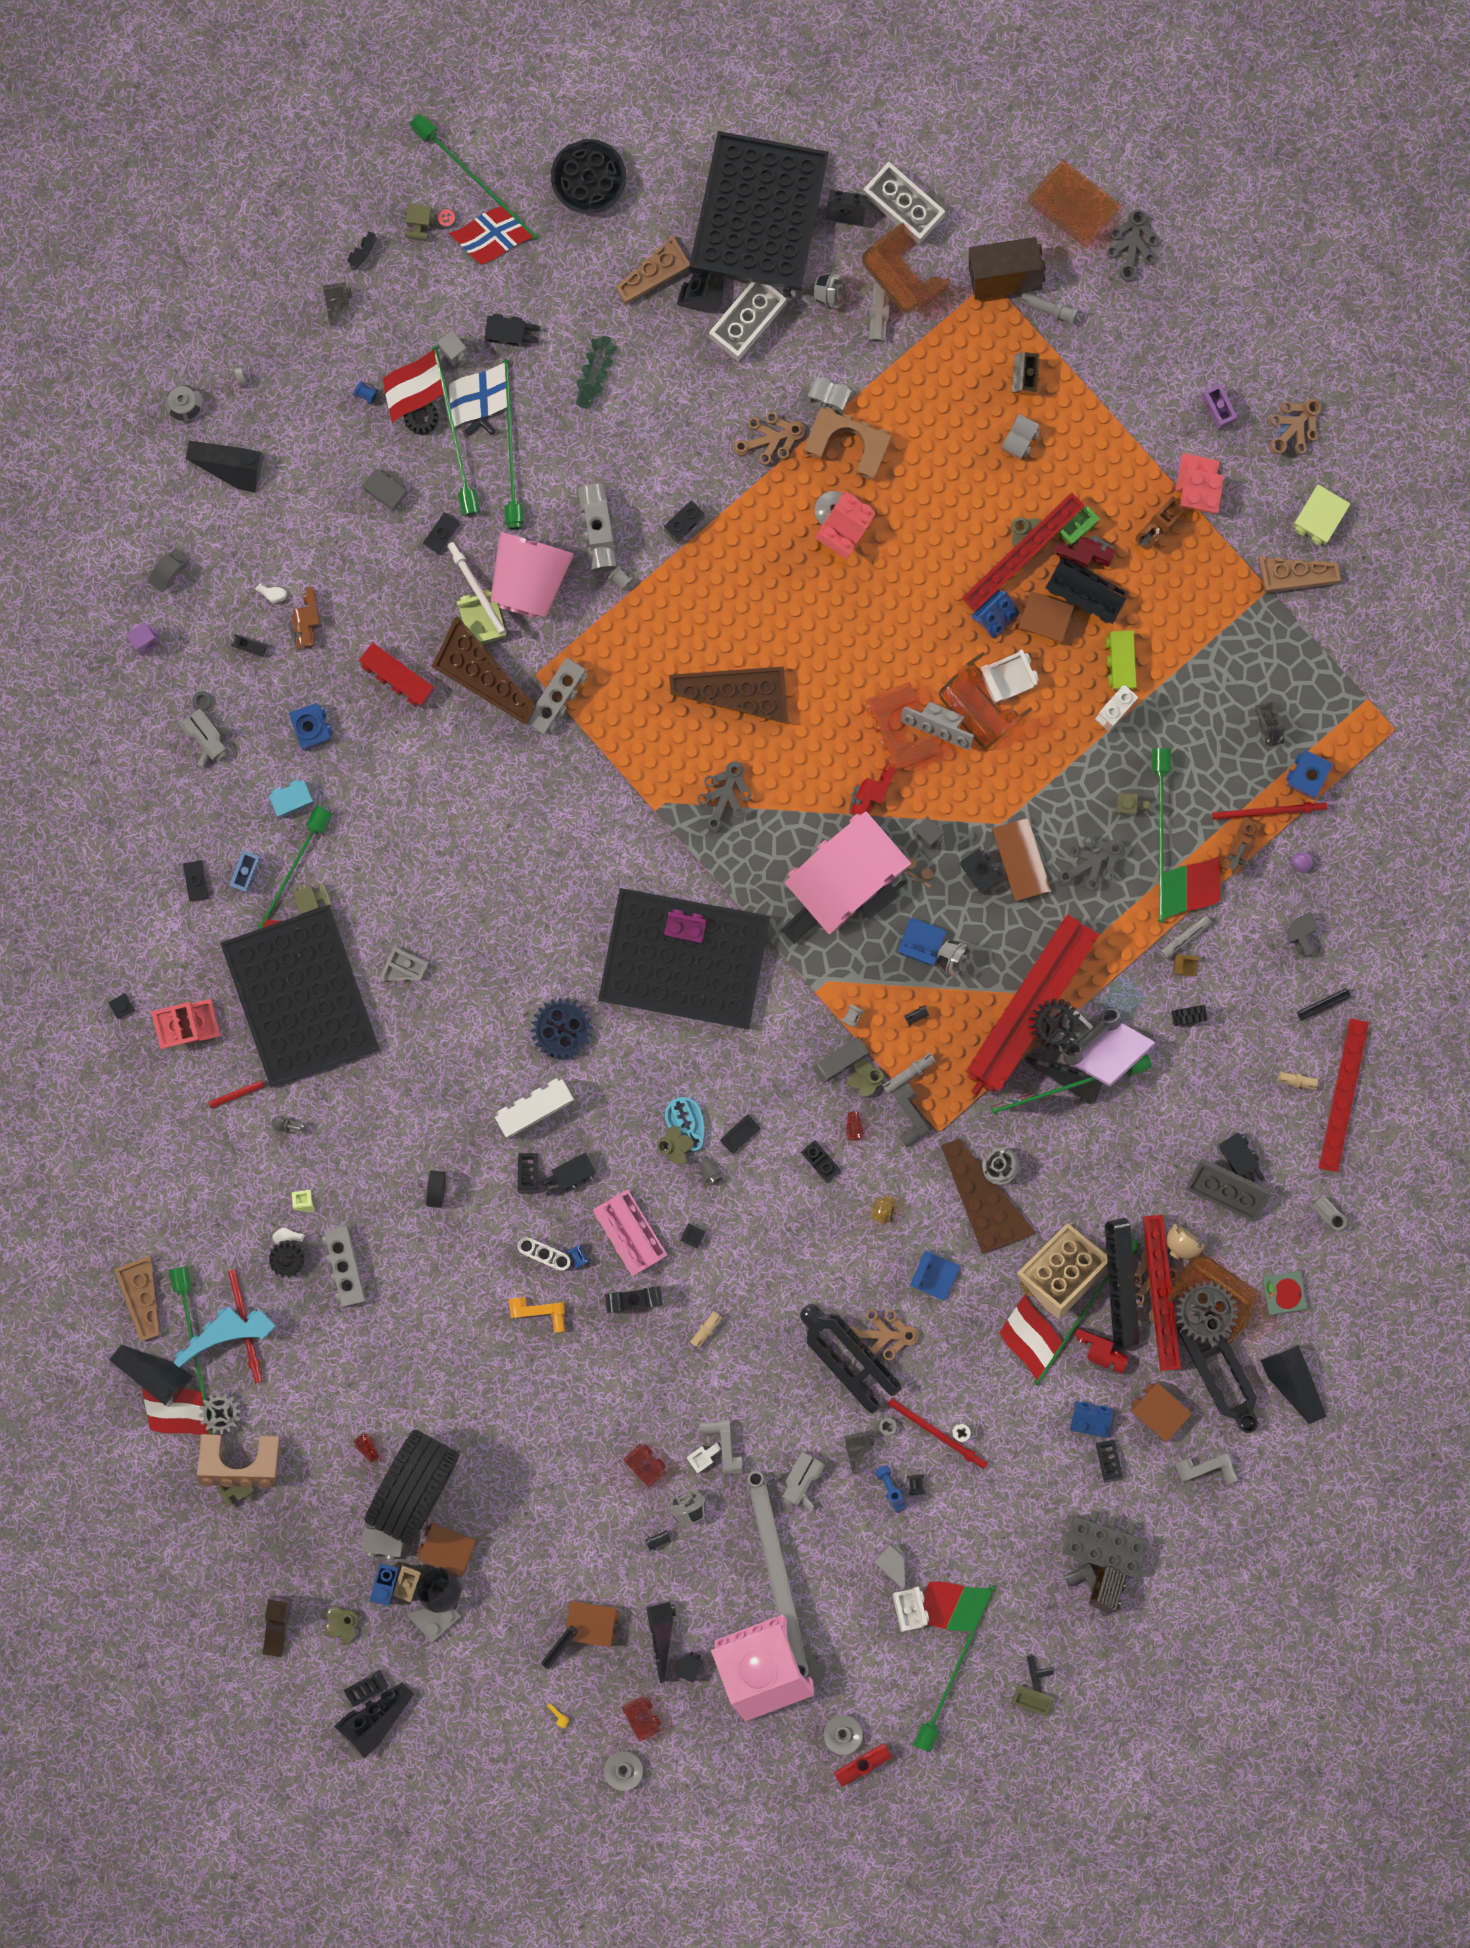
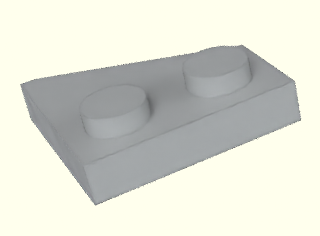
(403, 967)
(433, 1623)

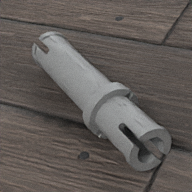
(1179, 942)
(912, 1071)

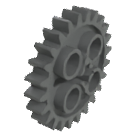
(1213, 1295)

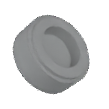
(240, 377)

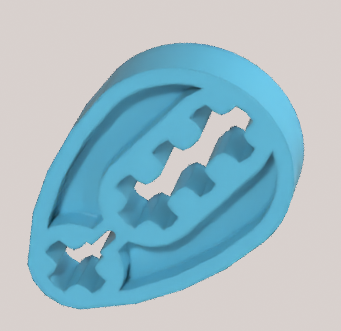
(695, 1116)

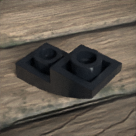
(359, 255)
(820, 1161)

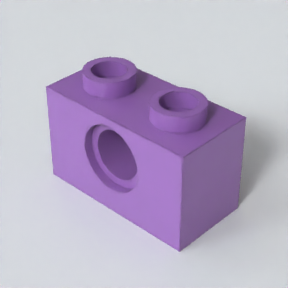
(1219, 406)
(143, 638)

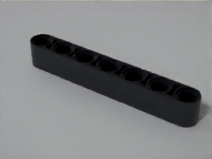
(1121, 1284)

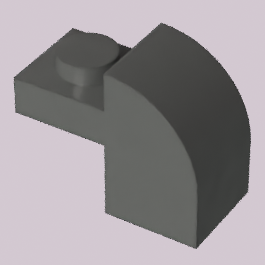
(167, 569)
(1299, 929)
(816, 1669)

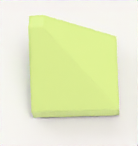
(302, 1201)

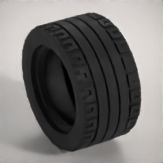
(411, 1487)

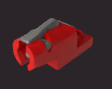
(870, 792)
(1101, 1353)

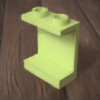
(1320, 515)
(477, 619)

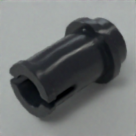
(916, 1015)
(657, 1540)

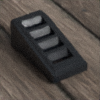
(527, 1189)
(1110, 1478)
(380, 1680)

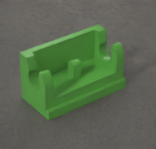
(1078, 526)

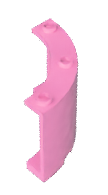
(847, 872)

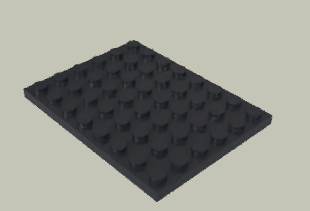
(759, 210)
(679, 976)
(300, 996)

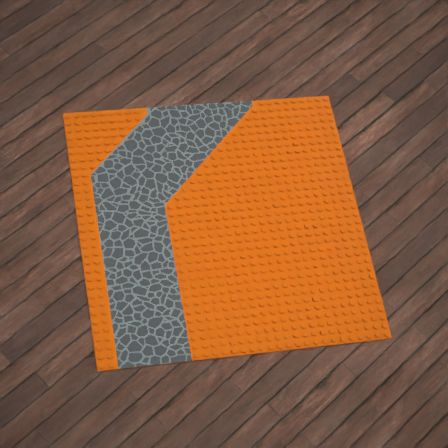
(892, 613)

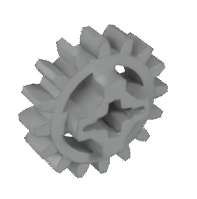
(230, 1421)

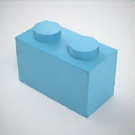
(291, 798)

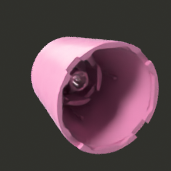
(527, 575)

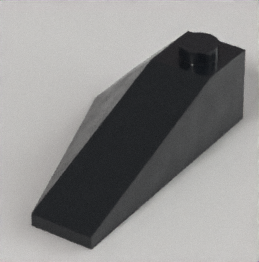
(702, 292)
(1064, 1076)
(157, 1376)
(1292, 1378)
(661, 1622)
(370, 1725)

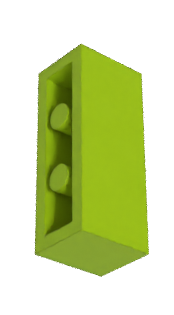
(1121, 660)

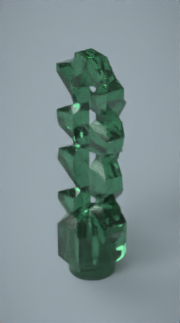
(586, 391)

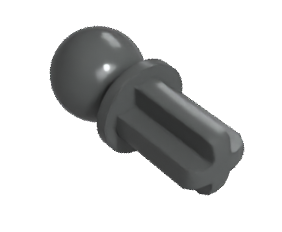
(280, 1123)

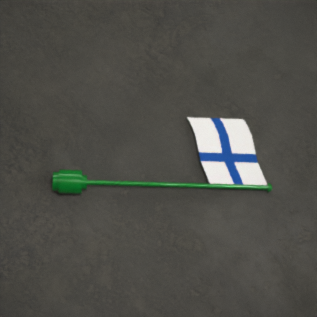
(480, 397)

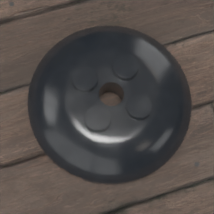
(583, 159)

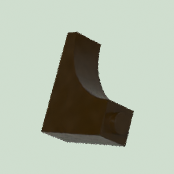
(276, 1625)

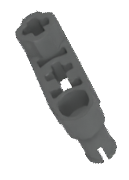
(904, 1096)
(1084, 1573)

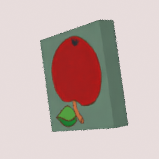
(1284, 1292)

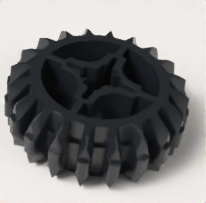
(1052, 1031)

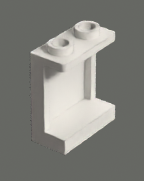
(1009, 677)
(1116, 708)

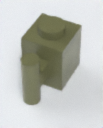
(419, 218)
(1128, 805)
(308, 900)
(239, 1491)

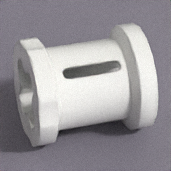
(962, 1438)

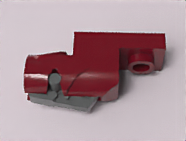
(1087, 550)

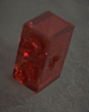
(634, 1461)
(641, 1729)

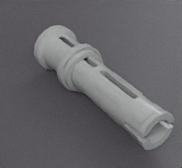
(1057, 310)

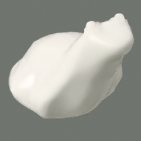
(273, 594)
(285, 1234)

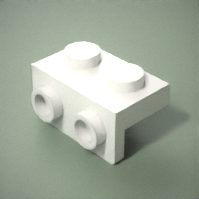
(910, 1609)

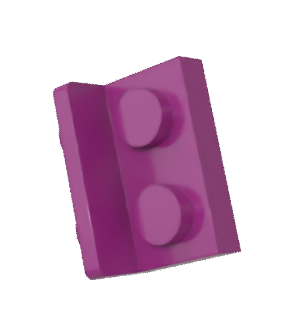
(685, 927)

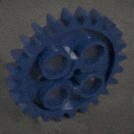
(553, 1044)

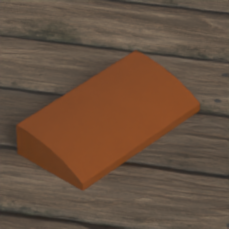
(1021, 860)

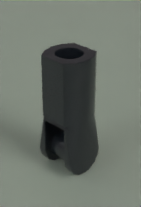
(251, 646)

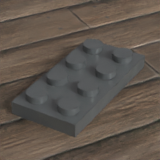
(1228, 1190)

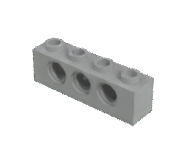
(579, 676)
(356, 1294)

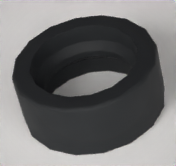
(436, 1189)

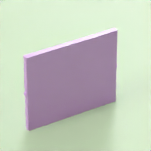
(1114, 1054)

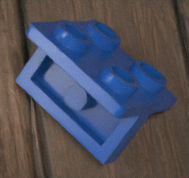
(996, 613)

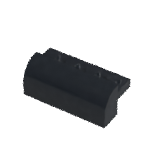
(1087, 590)

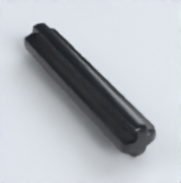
(1323, 1004)
(559, 1647)

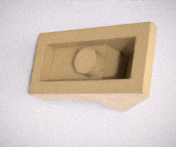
(406, 1583)

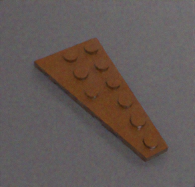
(473, 667)
(747, 691)
(987, 1207)

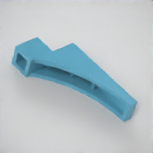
(226, 1327)

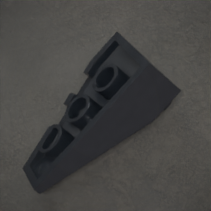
(231, 464)

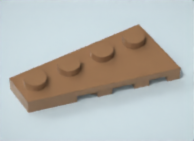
(661, 267)

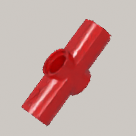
(851, 1771)

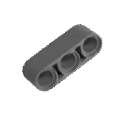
(841, 1060)

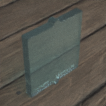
(1123, 998)

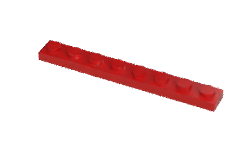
(1022, 552)
(1343, 1095)
(1160, 1289)

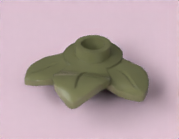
(1028, 526)
(862, 1079)
(677, 1145)
(339, 1626)

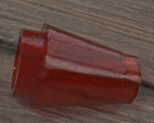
(854, 1127)
(366, 1447)

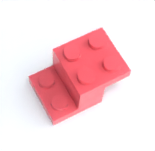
(1199, 483)
(845, 524)
(186, 1024)

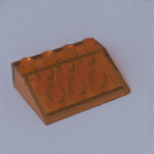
(1074, 203)

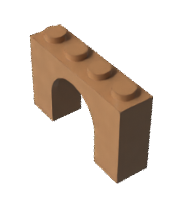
(830, 423)
(261, 1472)

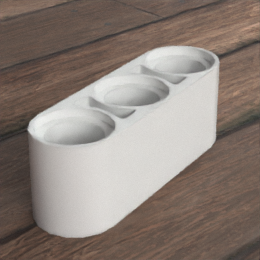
(551, 1260)

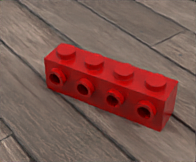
(397, 675)

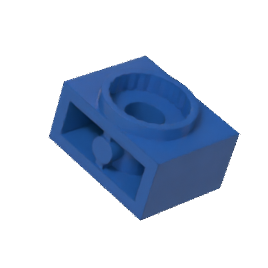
(320, 733)
(1298, 778)

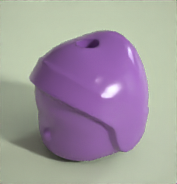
(1302, 862)

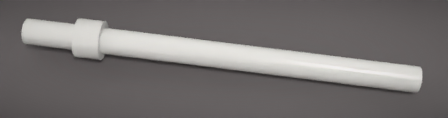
(460, 561)

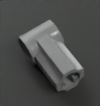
(1328, 1212)

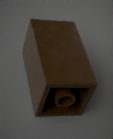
(1006, 268)

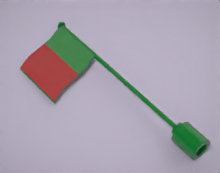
(1188, 885)
(953, 1609)

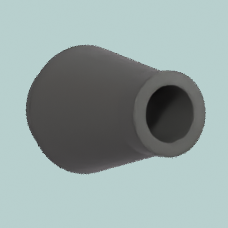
(709, 1171)

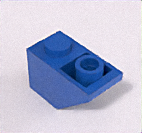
(384, 1584)

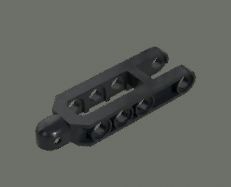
(816, 1321)
(1242, 1413)

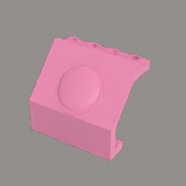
(760, 1669)

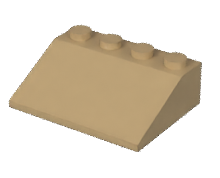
(1063, 1270)

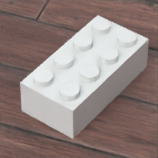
(904, 202)
(747, 319)
(534, 1109)

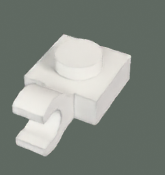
(702, 1458)

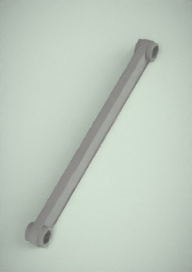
(776, 1566)

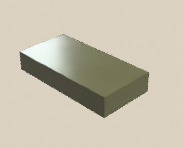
(1032, 1700)

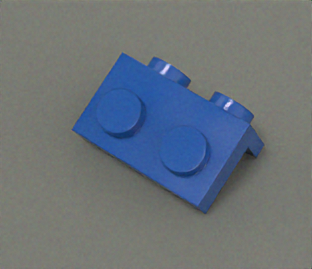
(1091, 1419)

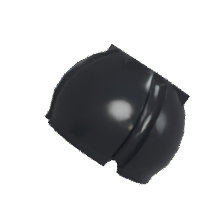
(439, 1590)

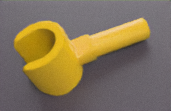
(562, 1719)

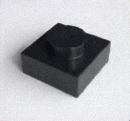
(121, 1006)
(692, 1236)

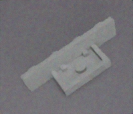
(939, 723)

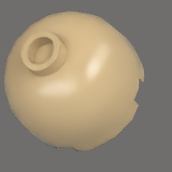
(1183, 1243)

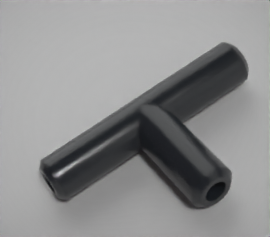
(480, 422)
(1036, 1674)

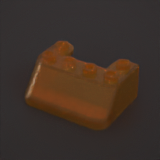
(895, 276)

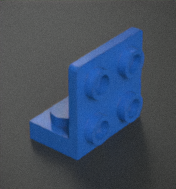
(921, 942)
(934, 1275)

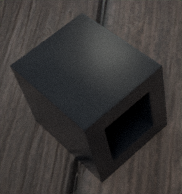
(689, 1666)

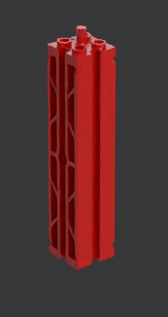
(1044, 981)

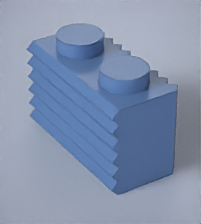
(245, 872)

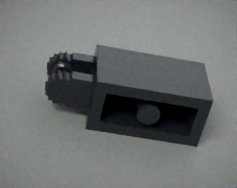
(509, 331)
(880, 900)
(1240, 1156)
(570, 1174)

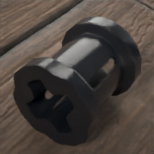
(916, 1484)

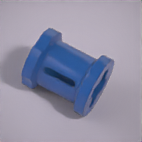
(365, 392)
(578, 1256)

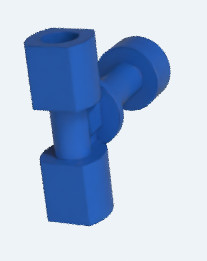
(894, 1495)

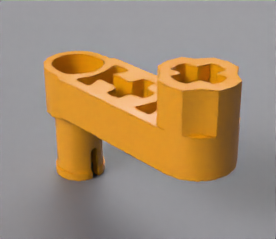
(519, 1309)

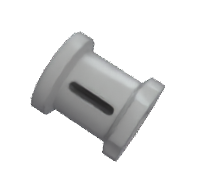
(620, 578)
(852, 1016)

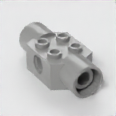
(595, 509)

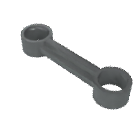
(1091, 1036)

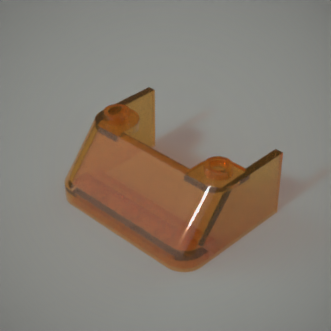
(980, 714)
(1207, 1269)

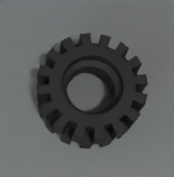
(425, 427)
(1189, 1015)
(290, 1269)

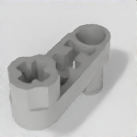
(1224, 1461)
(731, 1464)

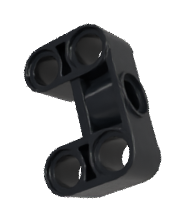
(620, 1300)

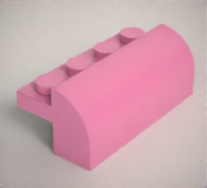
(629, 1232)

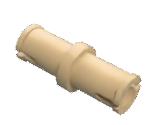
(1297, 1080)
(706, 1329)

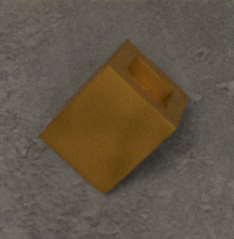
(1185, 965)

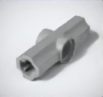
(878, 315)

